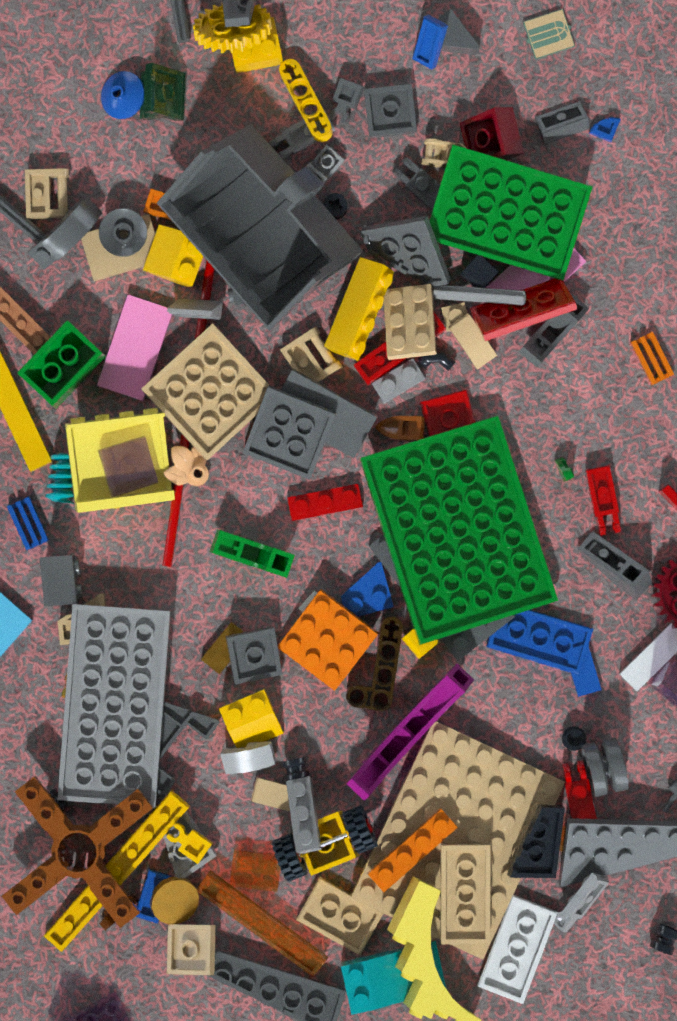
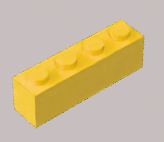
(359, 309)

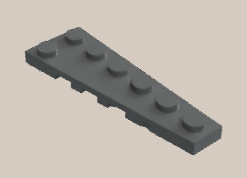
(283, 990)

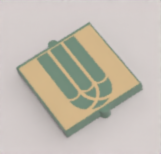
(548, 34)

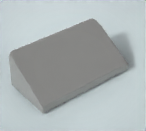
(196, 309)

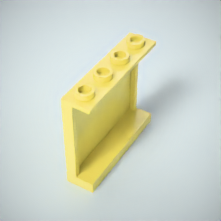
(87, 474)

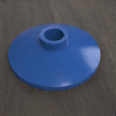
(130, 98)

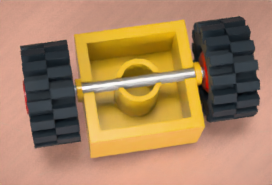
(342, 839)

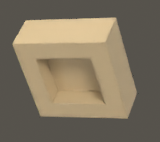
(453, 313)

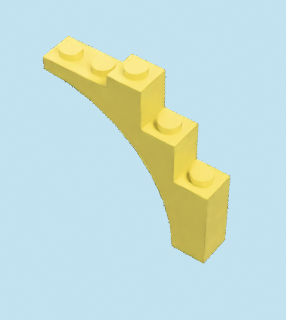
(413, 929)

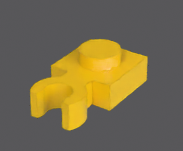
(193, 844)

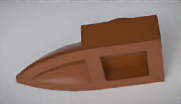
(402, 428)

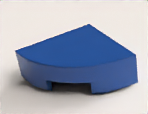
(605, 128)

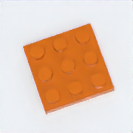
(327, 639)

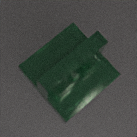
(162, 93)

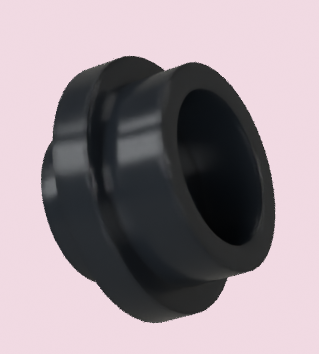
(573, 738)

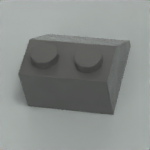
(60, 580)

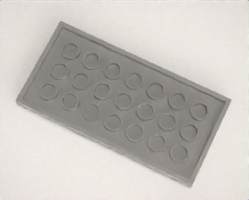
(113, 704)

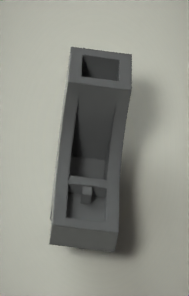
(66, 233)
(551, 334)

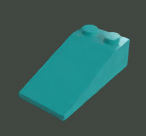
(376, 982)

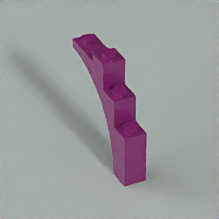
(409, 731)

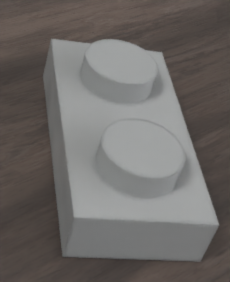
(398, 381)

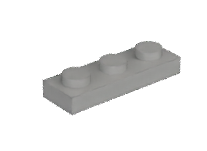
(303, 815)

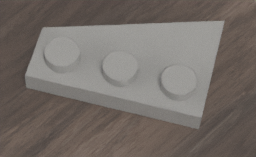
(182, 864)

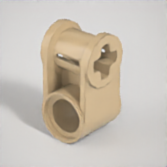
(441, 153)

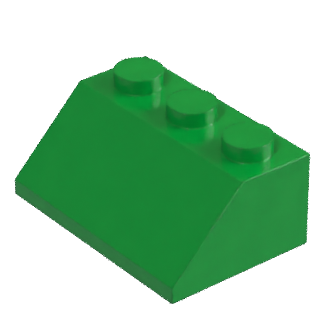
(61, 364)

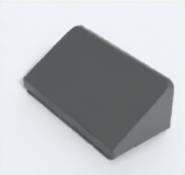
(562, 122)

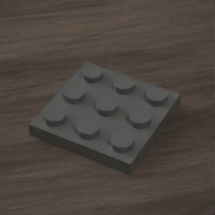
(289, 432)

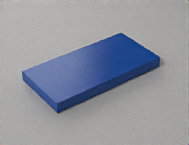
(542, 639)

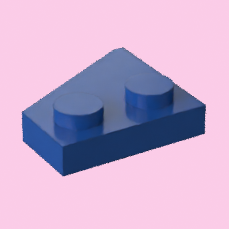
(368, 593)

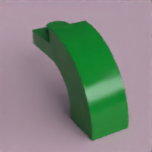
(252, 553)

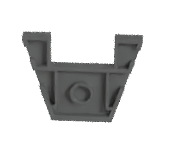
(174, 721)

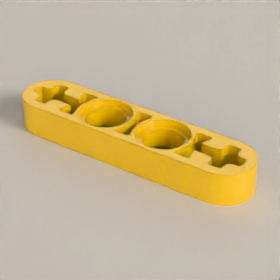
(305, 100)

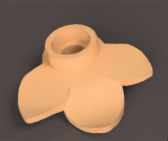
(185, 463)

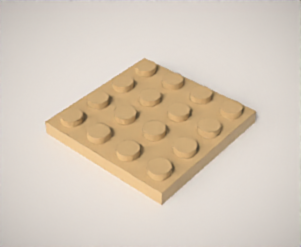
(208, 391)

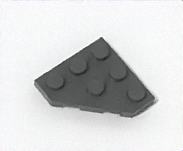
(409, 249)

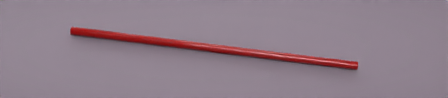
(178, 489)

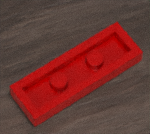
(324, 502)

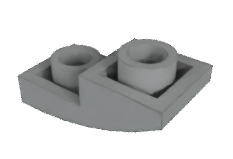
(326, 163)
(253, 757)

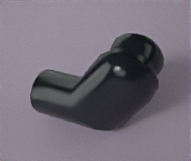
(441, 358)

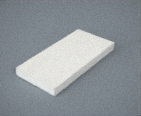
(517, 949)

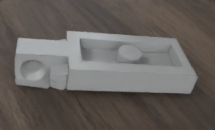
(581, 901)

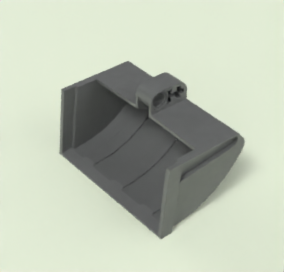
(259, 224)

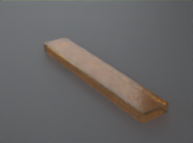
(262, 923)

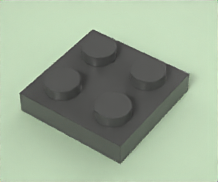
(390, 111)
(253, 655)

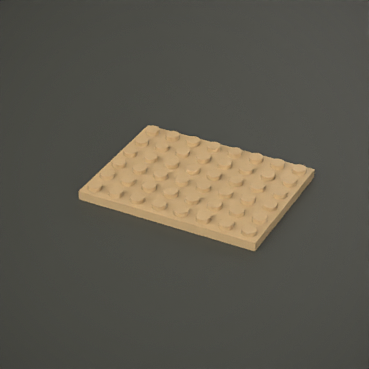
(487, 799)

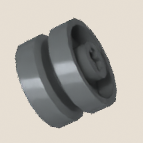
(609, 765)

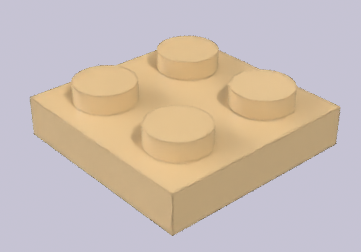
(191, 949)

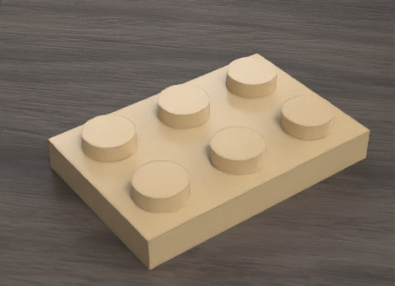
(409, 322)

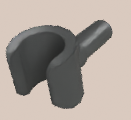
(673, 788)

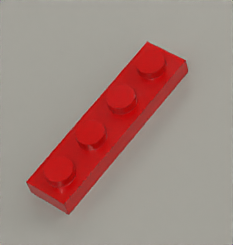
(377, 362)

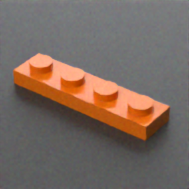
(412, 850)

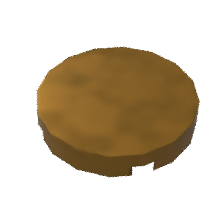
(174, 900)

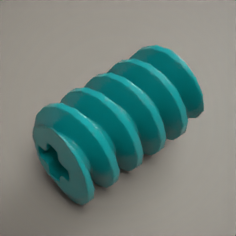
(61, 478)

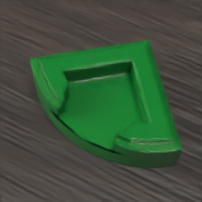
(565, 471)

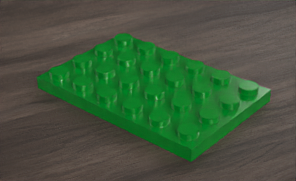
(509, 212)

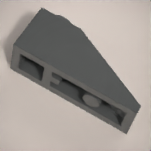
(616, 565)

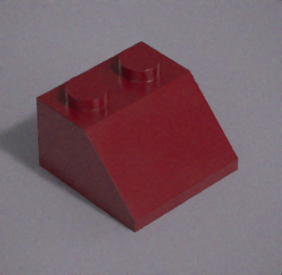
(493, 133)

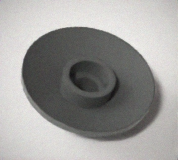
(121, 220)

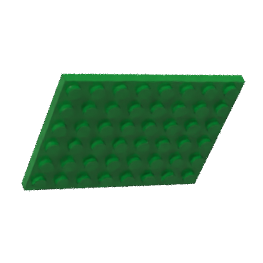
(458, 530)

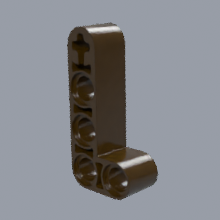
(380, 663)

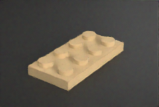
(465, 893)

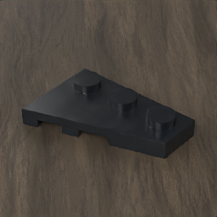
(541, 845)

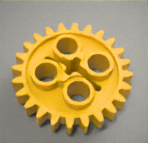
(211, 30)

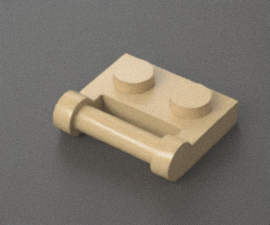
(39, 193)
(302, 360)

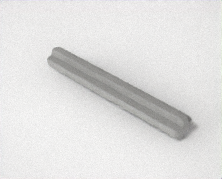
(475, 294)

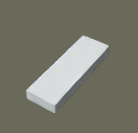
(651, 658)

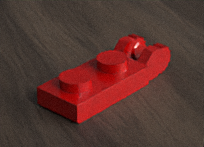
(603, 497)
(579, 793)

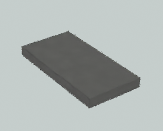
(351, 420)

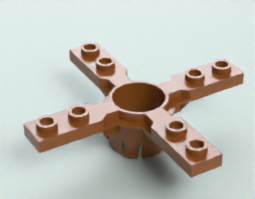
(56, 868)

